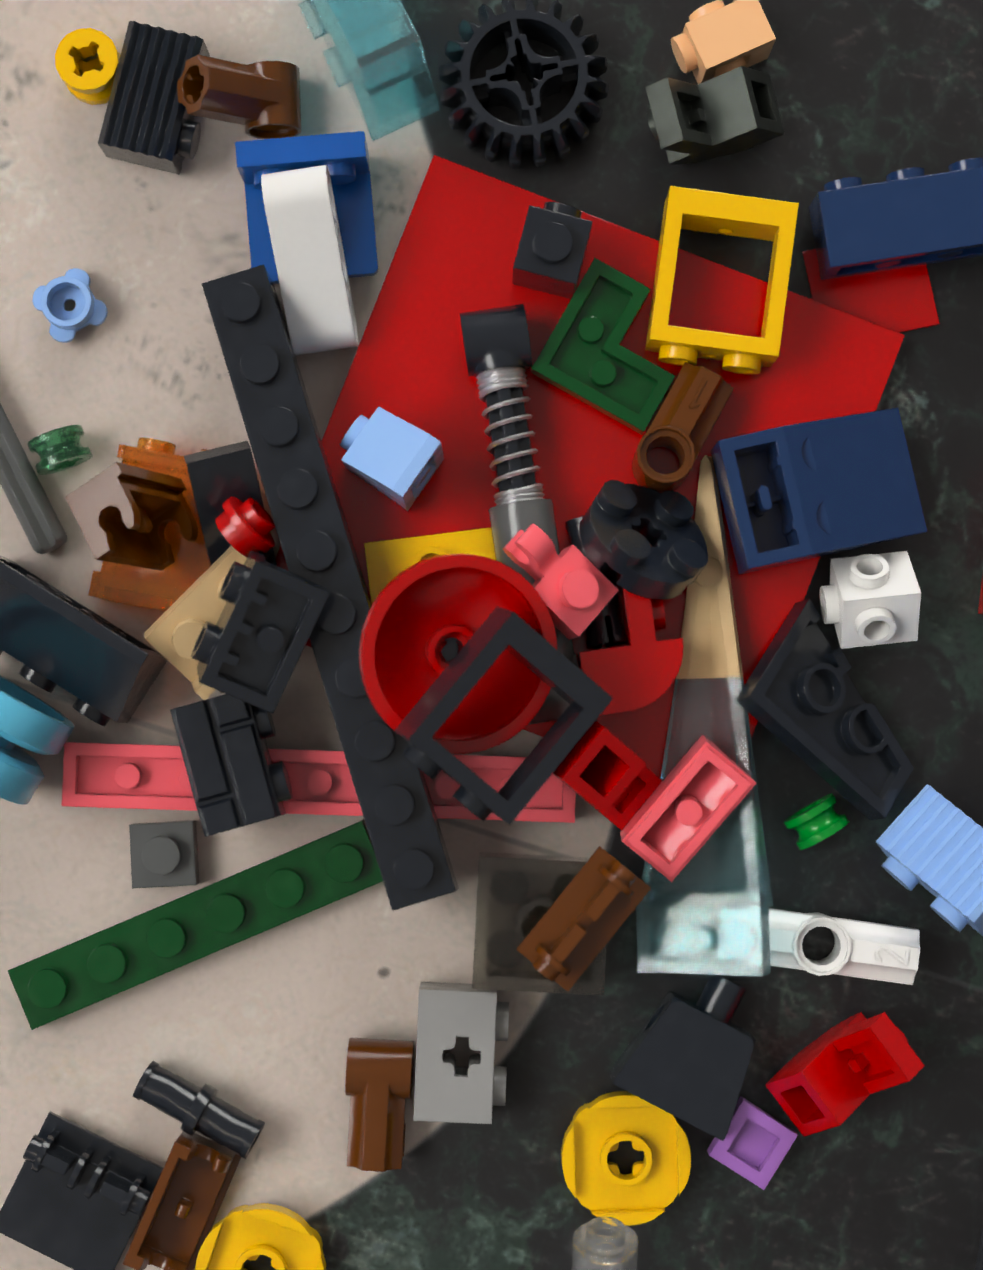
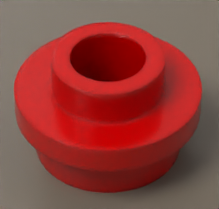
(246, 525)

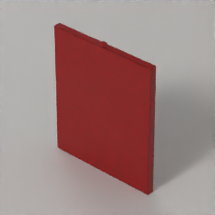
(891, 298)

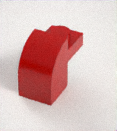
(643, 668)
(607, 775)
(841, 1070)

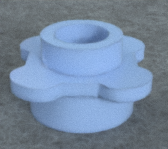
(53, 296)

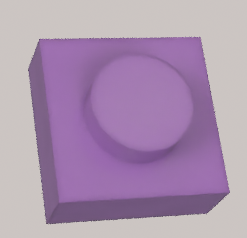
(753, 1143)

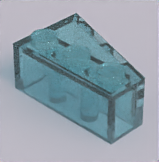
(377, 59)

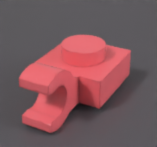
(565, 581)

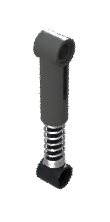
(498, 357)

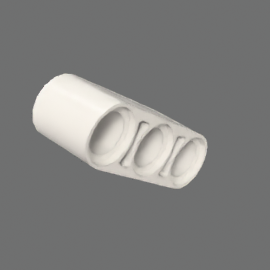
(310, 259)

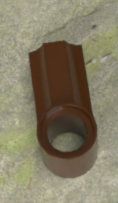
(253, 95)
(682, 425)
(378, 1087)

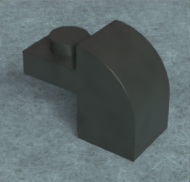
(714, 116)

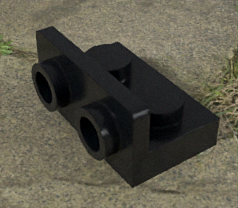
(258, 631)

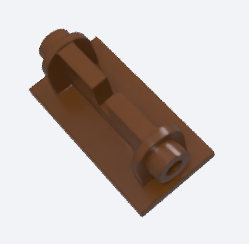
(583, 919)

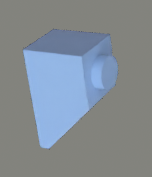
(391, 455)

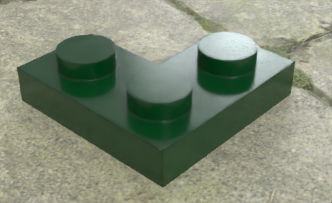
(587, 354)

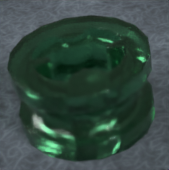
(59, 449)

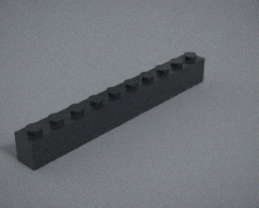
(321, 550)

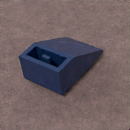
(817, 488)

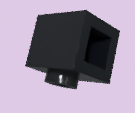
(552, 249)

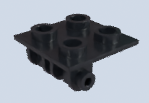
(77, 1196)

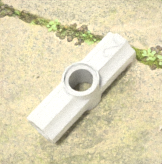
(859, 947)

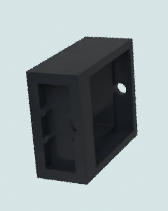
(499, 632)

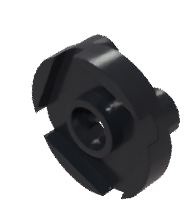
(626, 522)

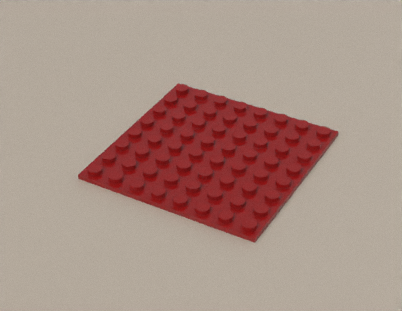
(414, 365)

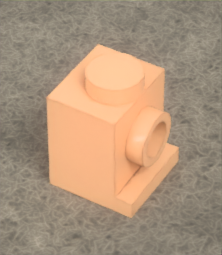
(723, 39)

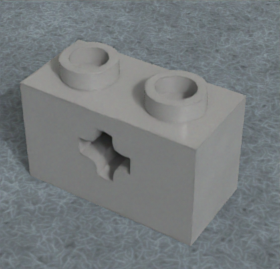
(453, 1091)

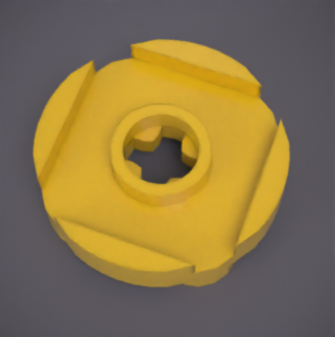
(598, 1183)
(262, 1231)

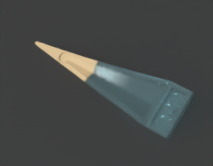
(719, 904)

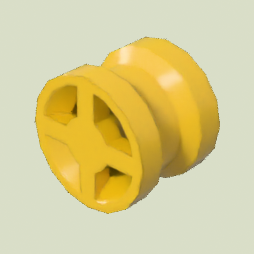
(97, 74)

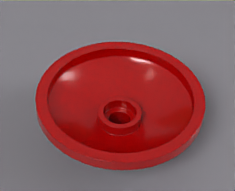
(443, 601)

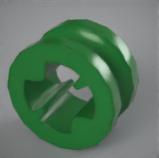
(816, 822)

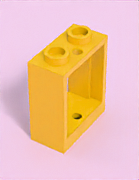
(733, 217)

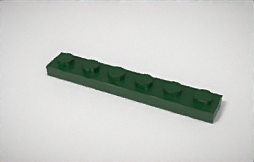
(196, 925)

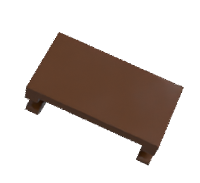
(127, 513)
(183, 1204)

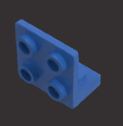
(350, 177)

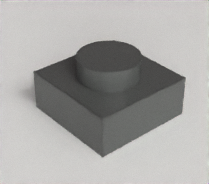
(164, 854)

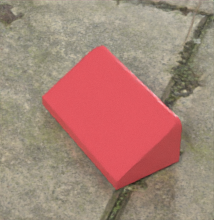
(687, 808)

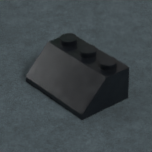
(73, 647)

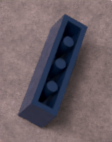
(899, 221)

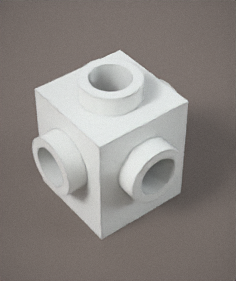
(872, 599)

